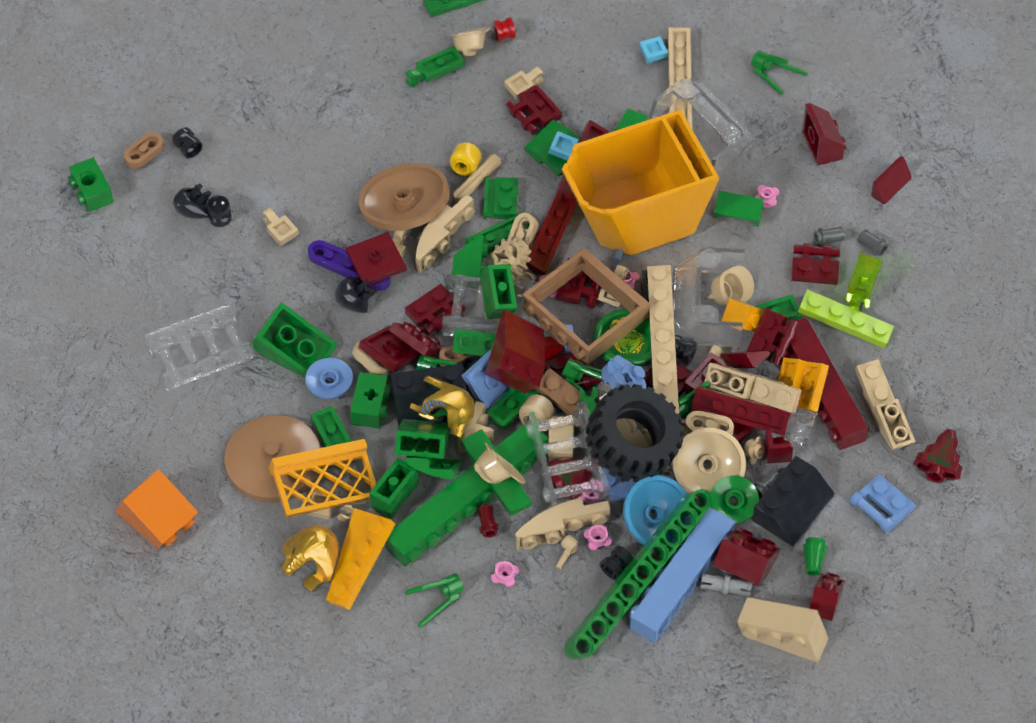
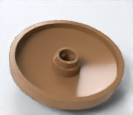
(404, 197)
(256, 444)

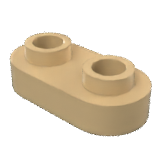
(519, 228)
(369, 362)
(708, 420)

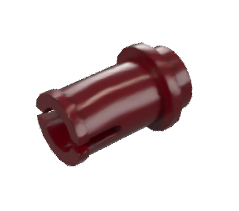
(487, 520)

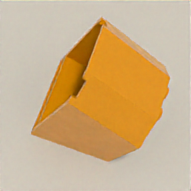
(642, 183)

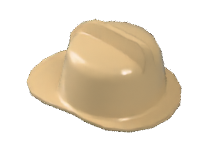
(470, 40)
(733, 284)
(495, 468)

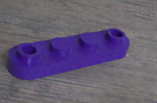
(337, 261)

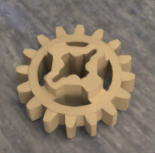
(511, 252)

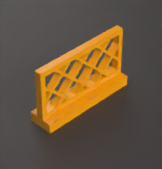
(314, 461)

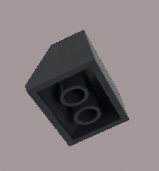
(410, 388)
(793, 501)

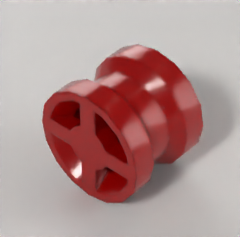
(504, 29)

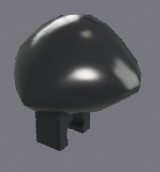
(191, 202)
(352, 294)

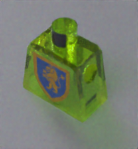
(864, 281)

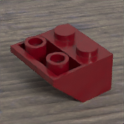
(746, 556)

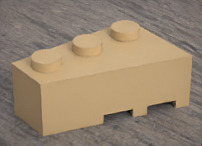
(784, 627)

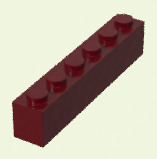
(836, 405)

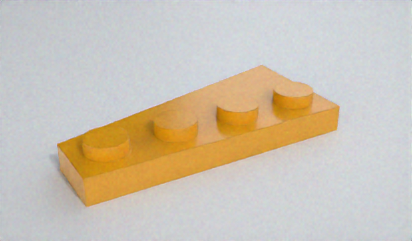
(359, 552)

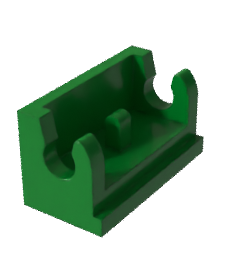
(739, 207)

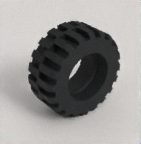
(650, 411)

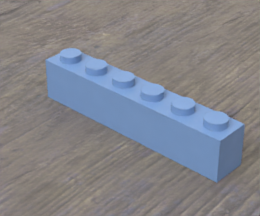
(680, 576)

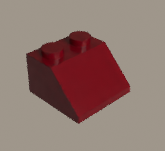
(822, 135)

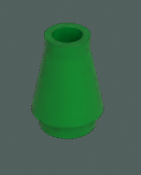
(814, 555)

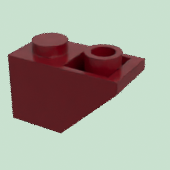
(827, 595)

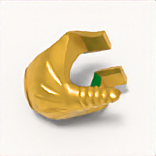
(455, 404)
(313, 544)

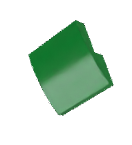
(541, 143)
(436, 467)

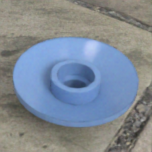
(325, 371)

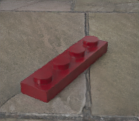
(741, 410)

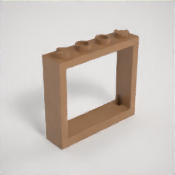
(606, 279)

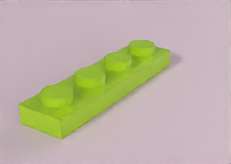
(845, 319)

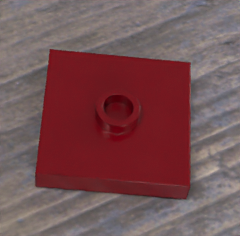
(376, 258)
(389, 349)

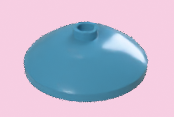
(655, 495)

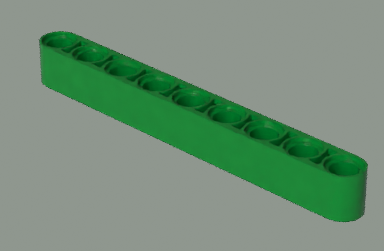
(629, 578)

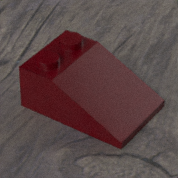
(517, 353)

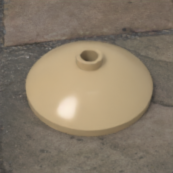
(711, 445)

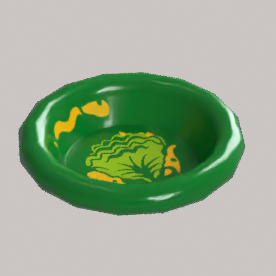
(632, 347)

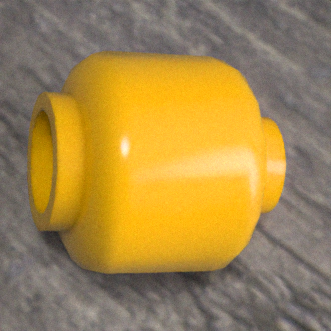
(465, 159)

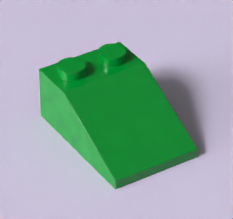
(292, 341)

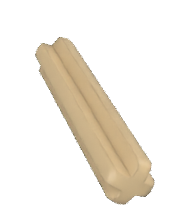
(476, 177)

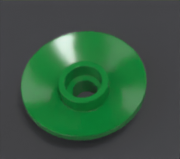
(737, 488)

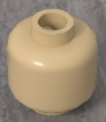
(539, 405)

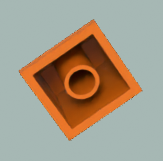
(157, 510)

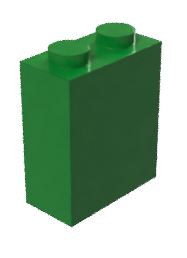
(422, 438)

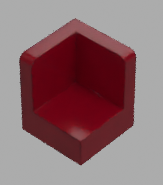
(777, 448)

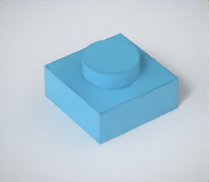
(653, 49)
(562, 145)

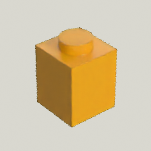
(742, 312)

